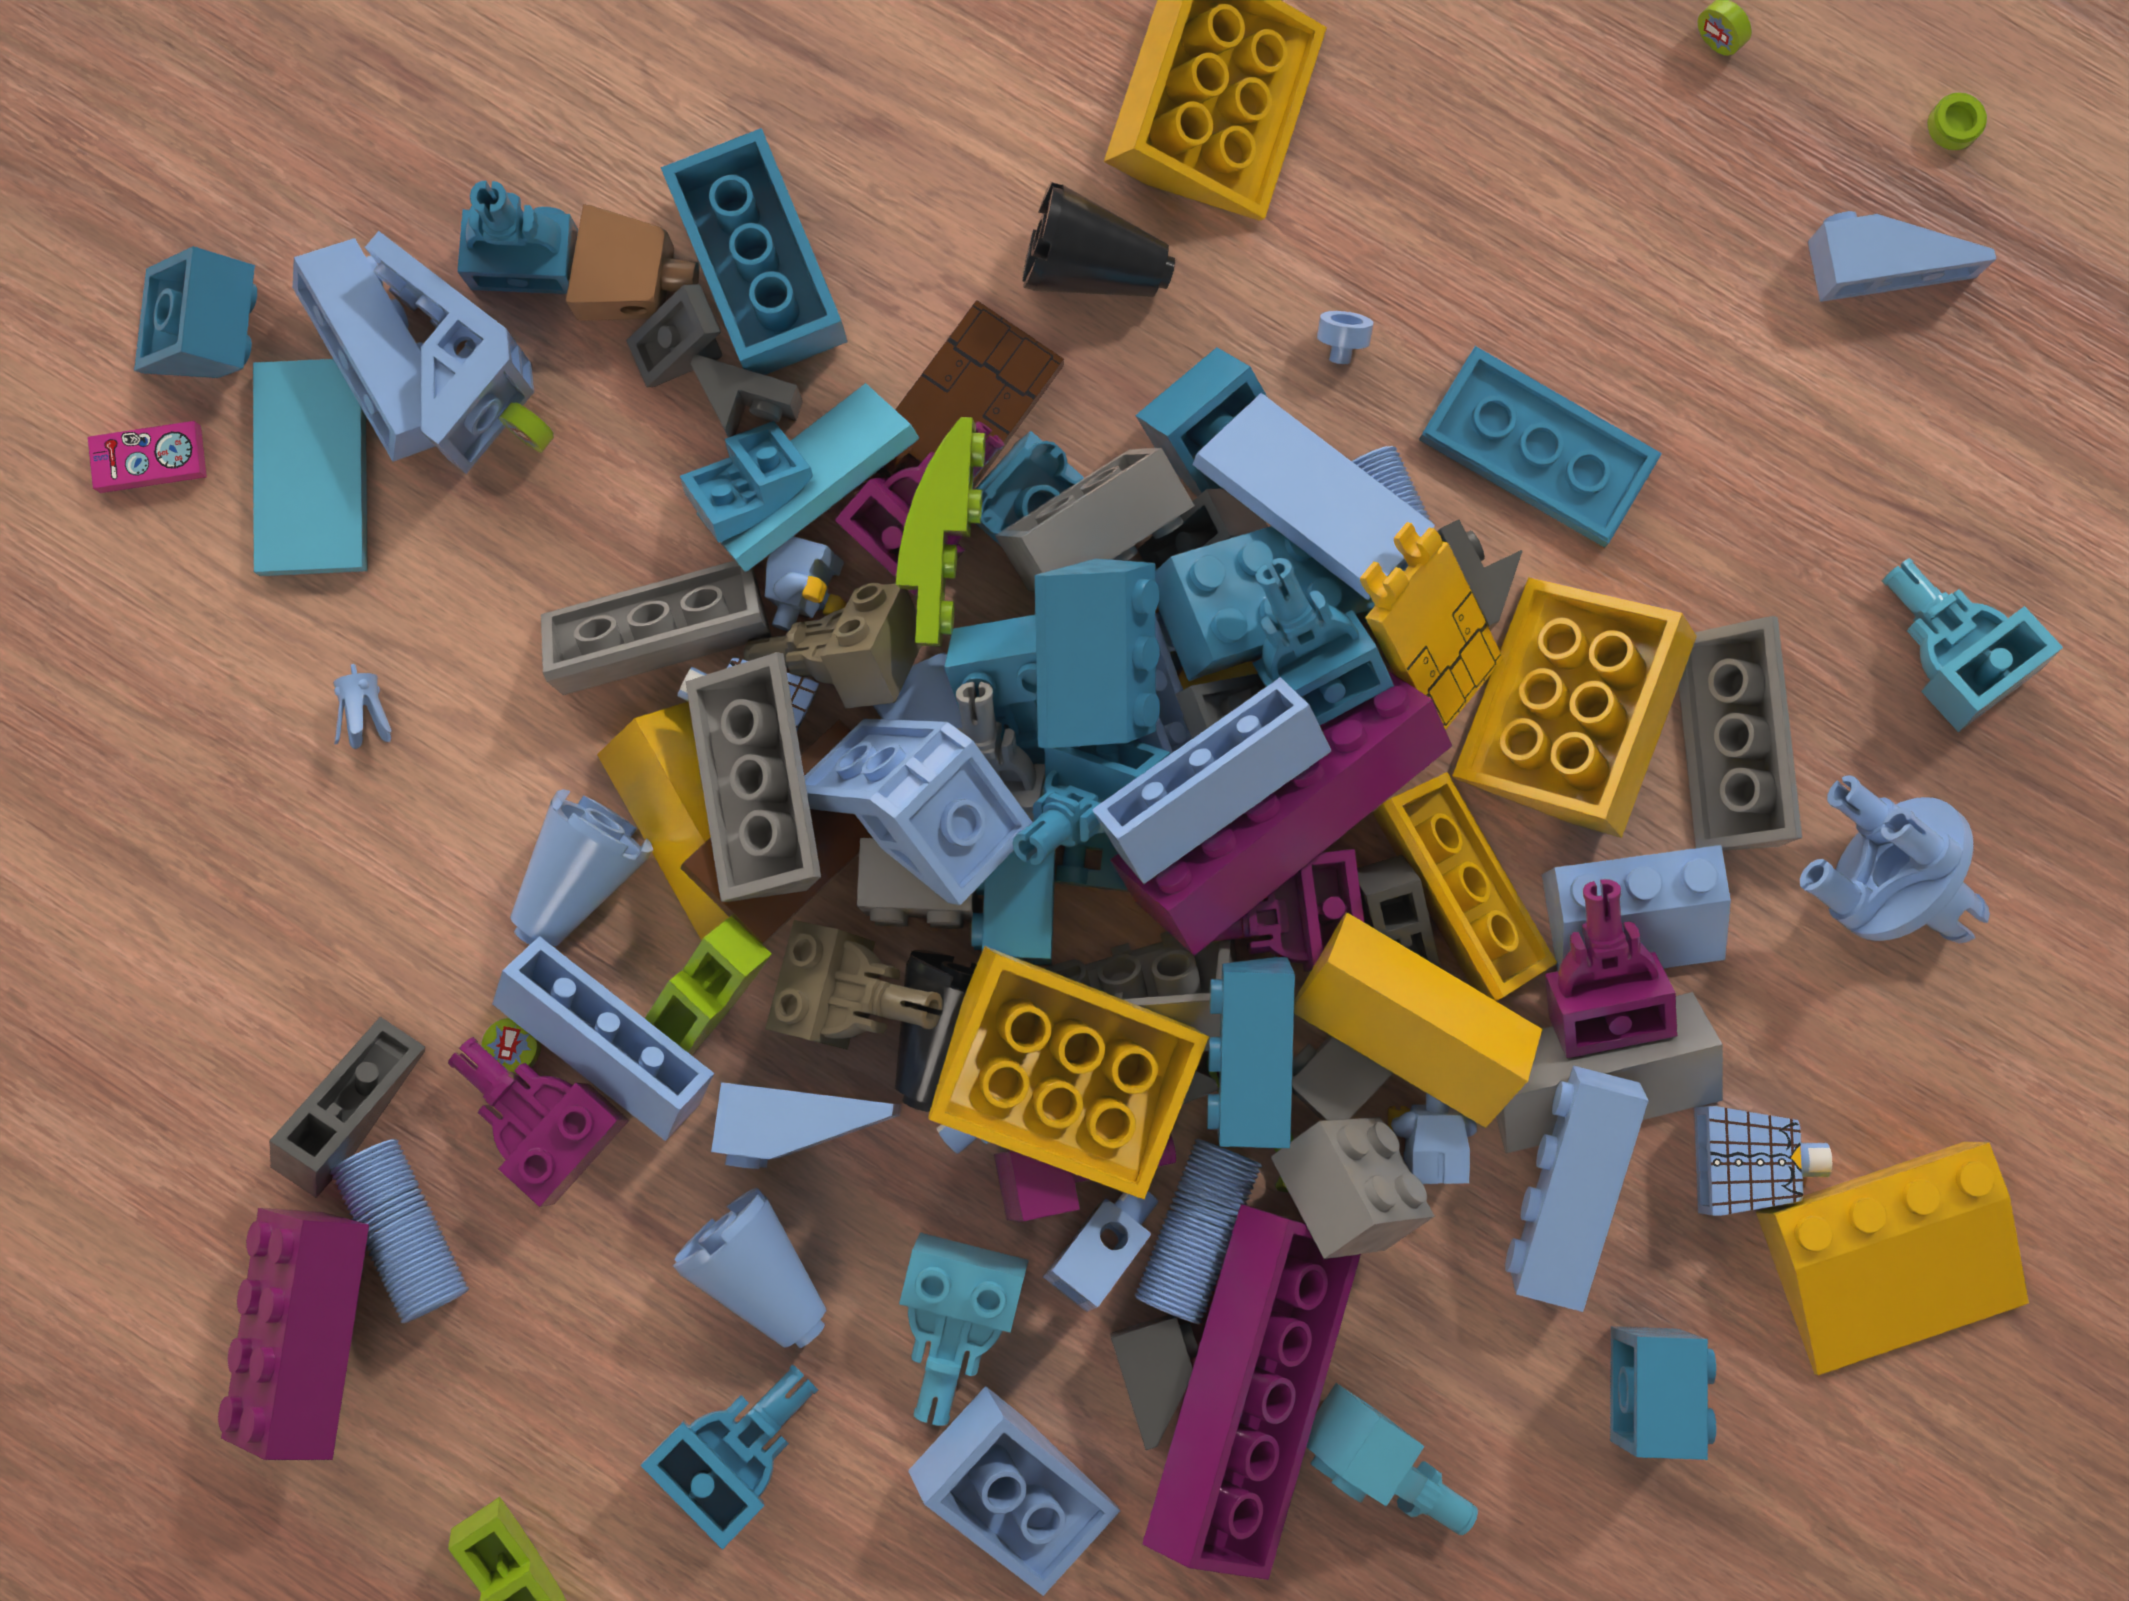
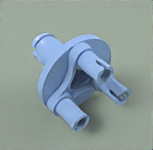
(1898, 868)

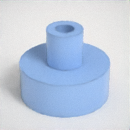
(1344, 333)

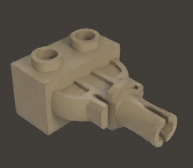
(857, 648)
(834, 986)

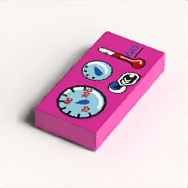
(147, 457)

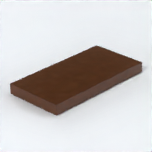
(836, 842)

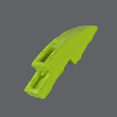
(940, 508)

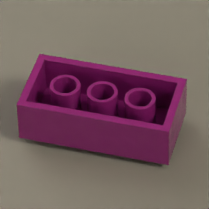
(293, 1334)

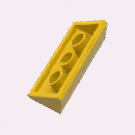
(661, 786)
(1465, 887)
(1418, 1021)

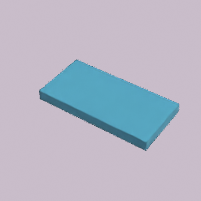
(842, 453)
(308, 470)

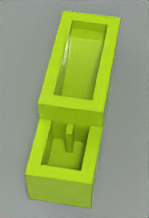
(708, 985)
(501, 1557)

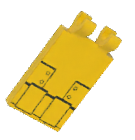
(1431, 623)

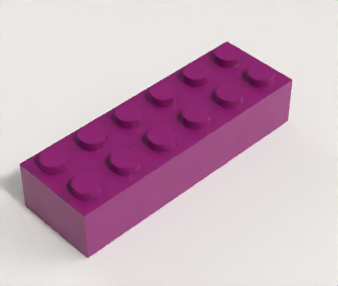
(1222, 879)
(1250, 1399)

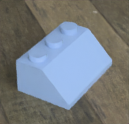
(1672, 898)

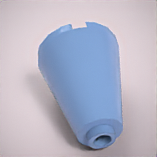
(574, 867)
(754, 1271)

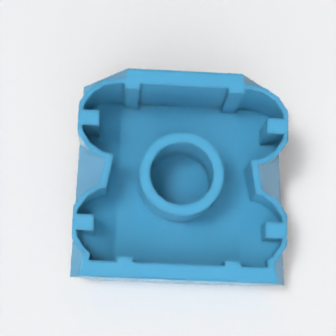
(1023, 482)

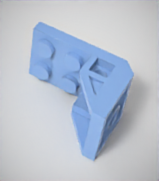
(461, 391)
(923, 800)

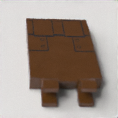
(981, 373)

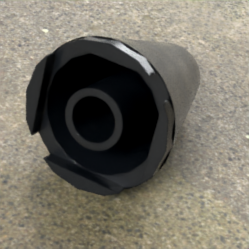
(1092, 250)
(921, 1049)

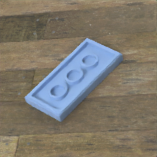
(1308, 491)

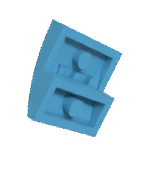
(750, 484)

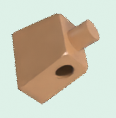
(623, 268)

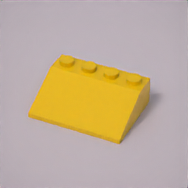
(1216, 100)
(1576, 704)
(1065, 1073)
(1898, 1255)

